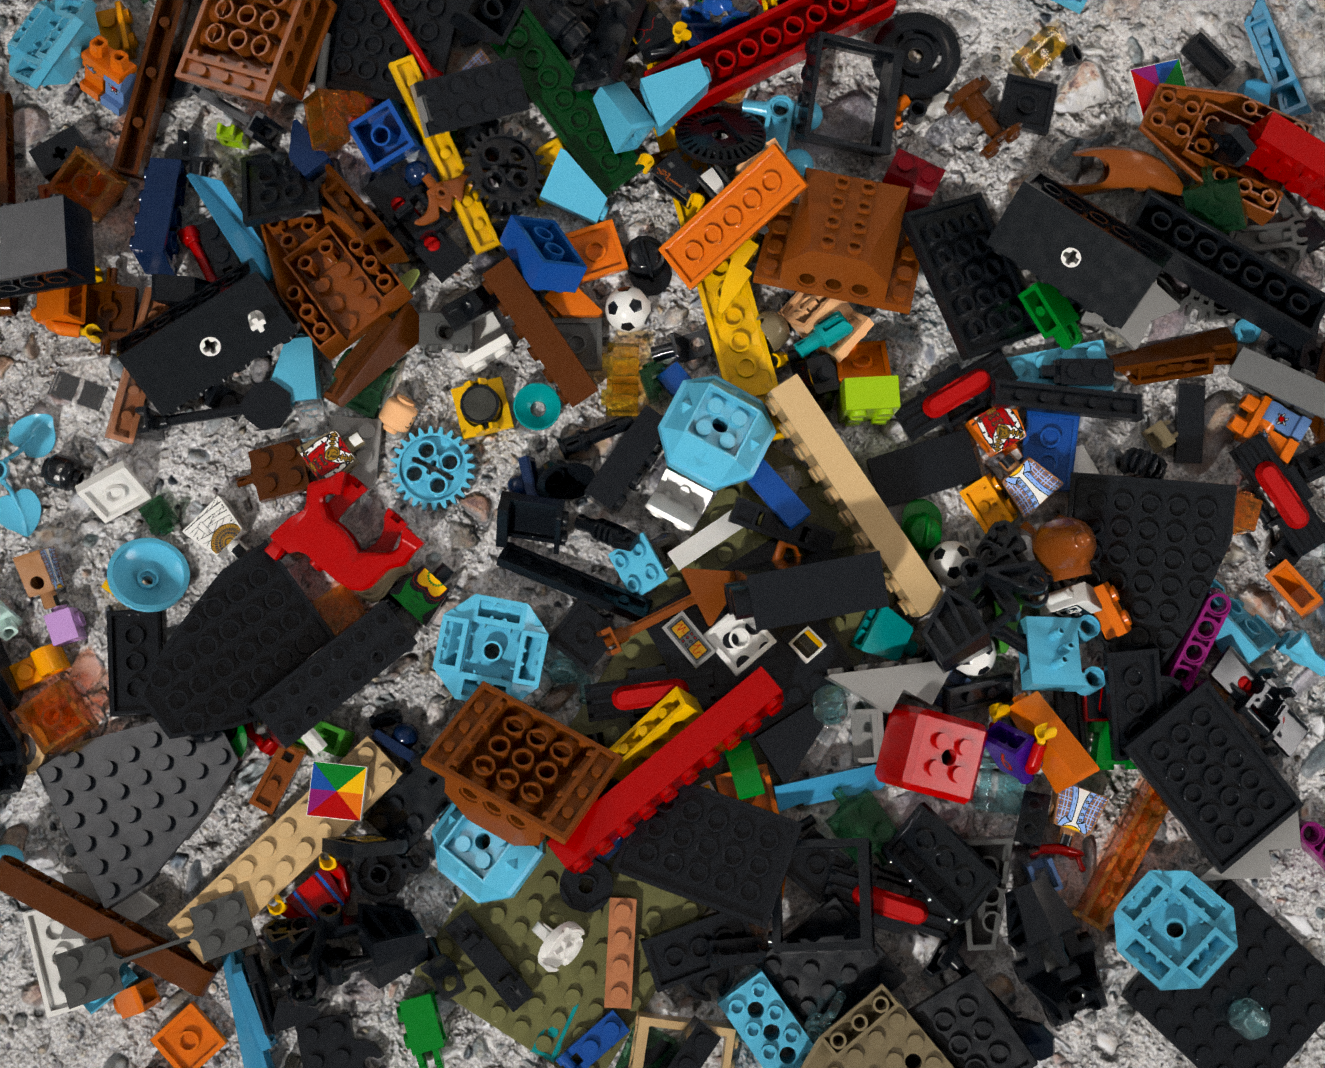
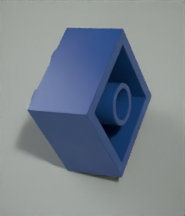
(385, 135)

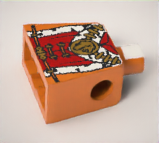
(997, 431)

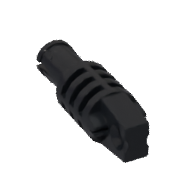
(607, 532)

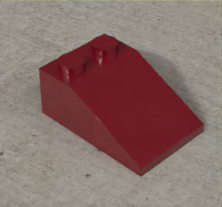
(915, 174)

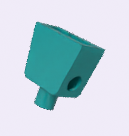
(884, 635)

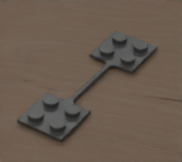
(94, 969)

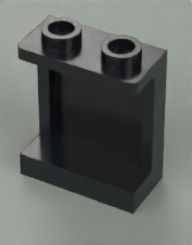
(531, 519)

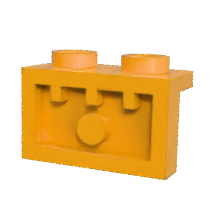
(116, 28)
(989, 502)

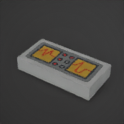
(688, 639)

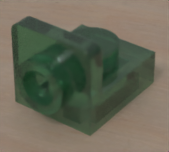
(651, 386)
(159, 516)

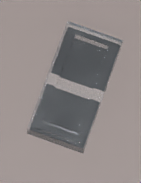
(77, 390)

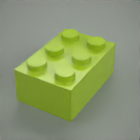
(868, 399)

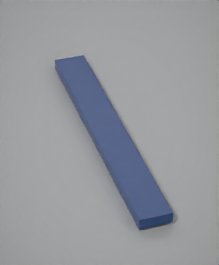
(765, 480)

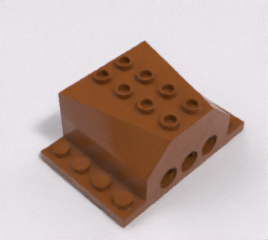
(256, 46)
(842, 243)
(519, 769)

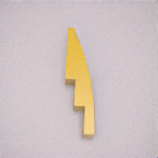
(737, 276)

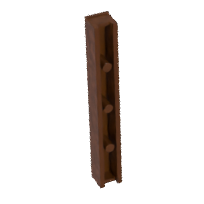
(151, 87)

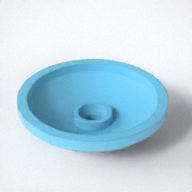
(151, 561)

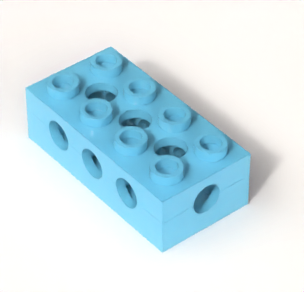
(774, 1010)

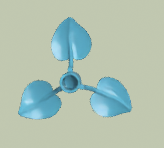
(37, 438)

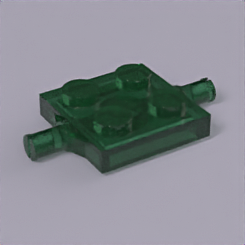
(1216, 202)
(861, 818)

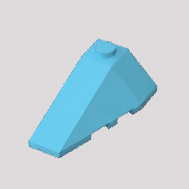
(1245, 633)

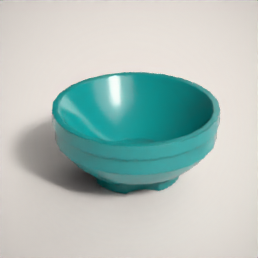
(537, 393)

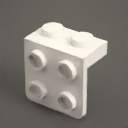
(490, 344)
(679, 500)

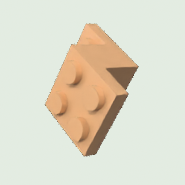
(806, 310)

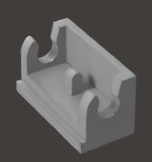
(866, 734)

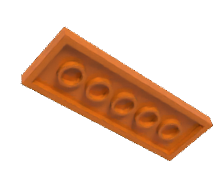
(733, 216)

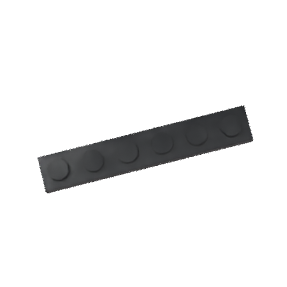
(1066, 400)
(574, 582)

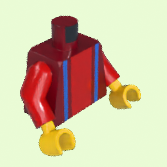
(326, 885)

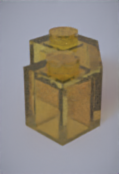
(622, 379)

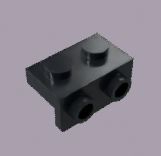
(1233, 142)

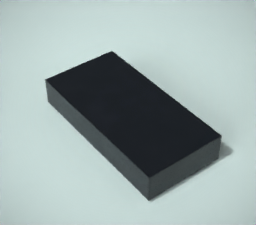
(1208, 59)

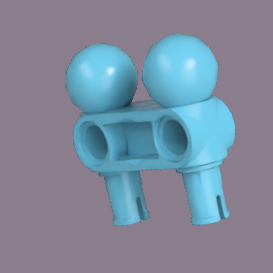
(781, 126)

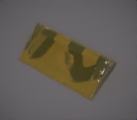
(1039, 51)

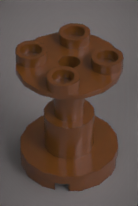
(978, 109)

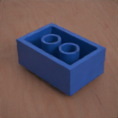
(543, 254)

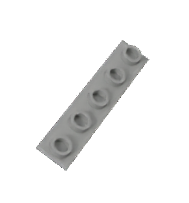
(884, 685)
(1256, 861)

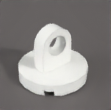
(559, 944)

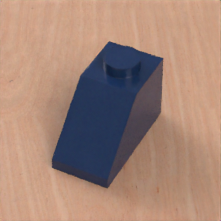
(307, 162)

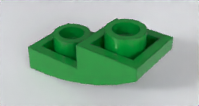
(744, 771)

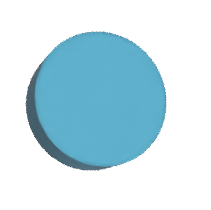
(1245, 332)

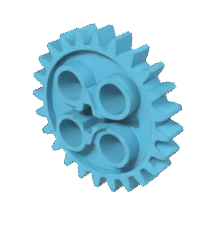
(422, 489)

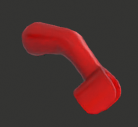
(267, 746)
(1060, 849)

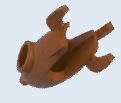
(1062, 547)

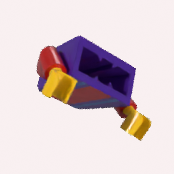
(1014, 749)

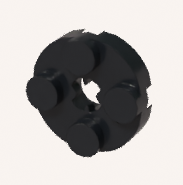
(587, 901)

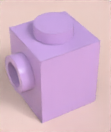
(65, 625)

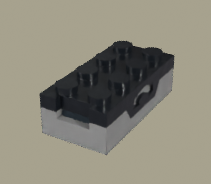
(469, 97)

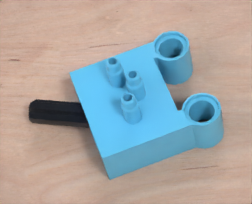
(1052, 653)

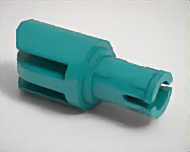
(824, 334)

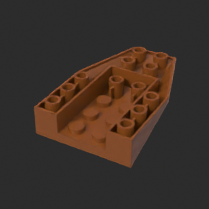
(1177, 125)
(328, 298)

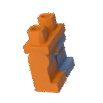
(108, 75)
(1279, 425)

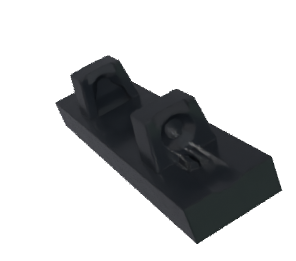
(469, 308)
(804, 535)
(489, 960)

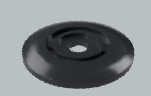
(932, 39)
(744, 134)

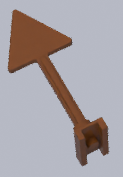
(706, 592)

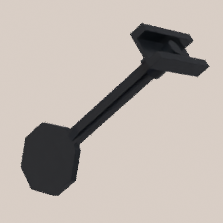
(258, 127)
(264, 405)
(1034, 1033)

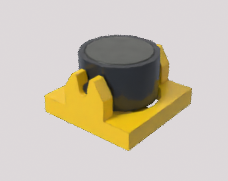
(481, 405)

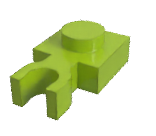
(232, 136)

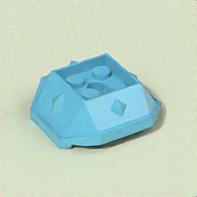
(51, 42)
(701, 451)
(486, 621)
(481, 872)
(1180, 900)

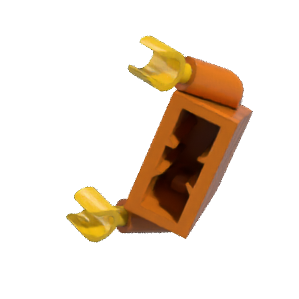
(65, 311)

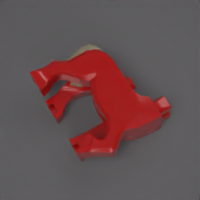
(336, 549)

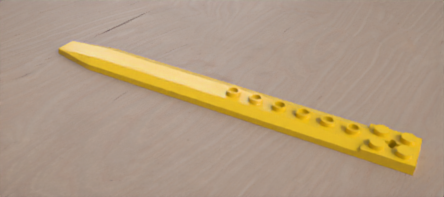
(738, 337)

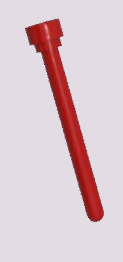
(409, 40)
(190, 237)

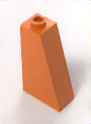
(1064, 758)

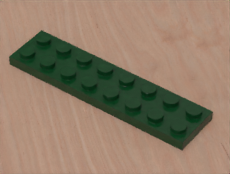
(569, 113)

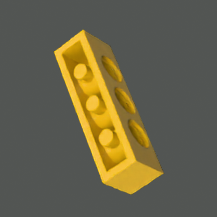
(655, 730)

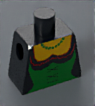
(424, 593)

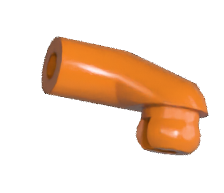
(902, 103)

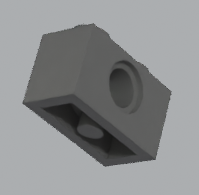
(430, 335)

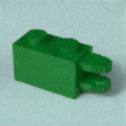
(1052, 314)
(423, 1026)

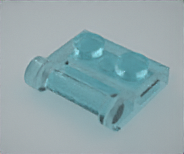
(1008, 791)

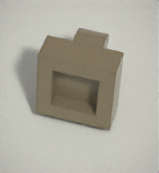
(1159, 436)

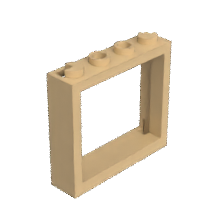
(647, 1019)

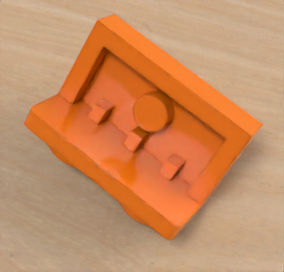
(1111, 618)

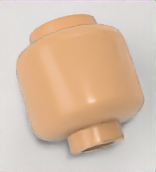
(398, 414)

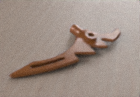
(442, 194)

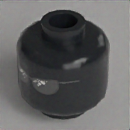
(62, 472)

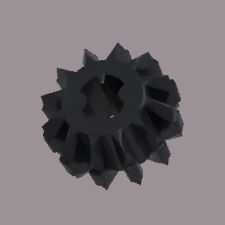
(1142, 464)

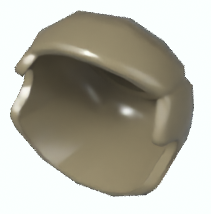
(774, 328)

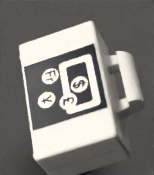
(1071, 602)

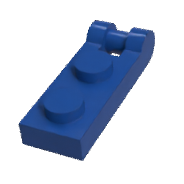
(595, 1041)

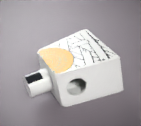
(219, 530)

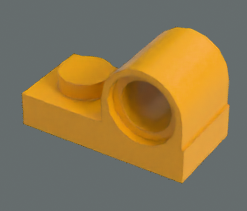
(41, 665)

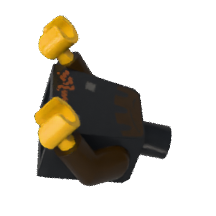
(677, 175)

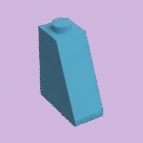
(674, 92)
(622, 117)
(573, 190)
(299, 369)

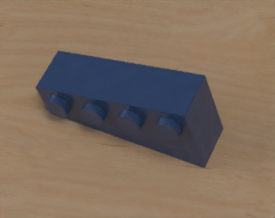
(159, 216)

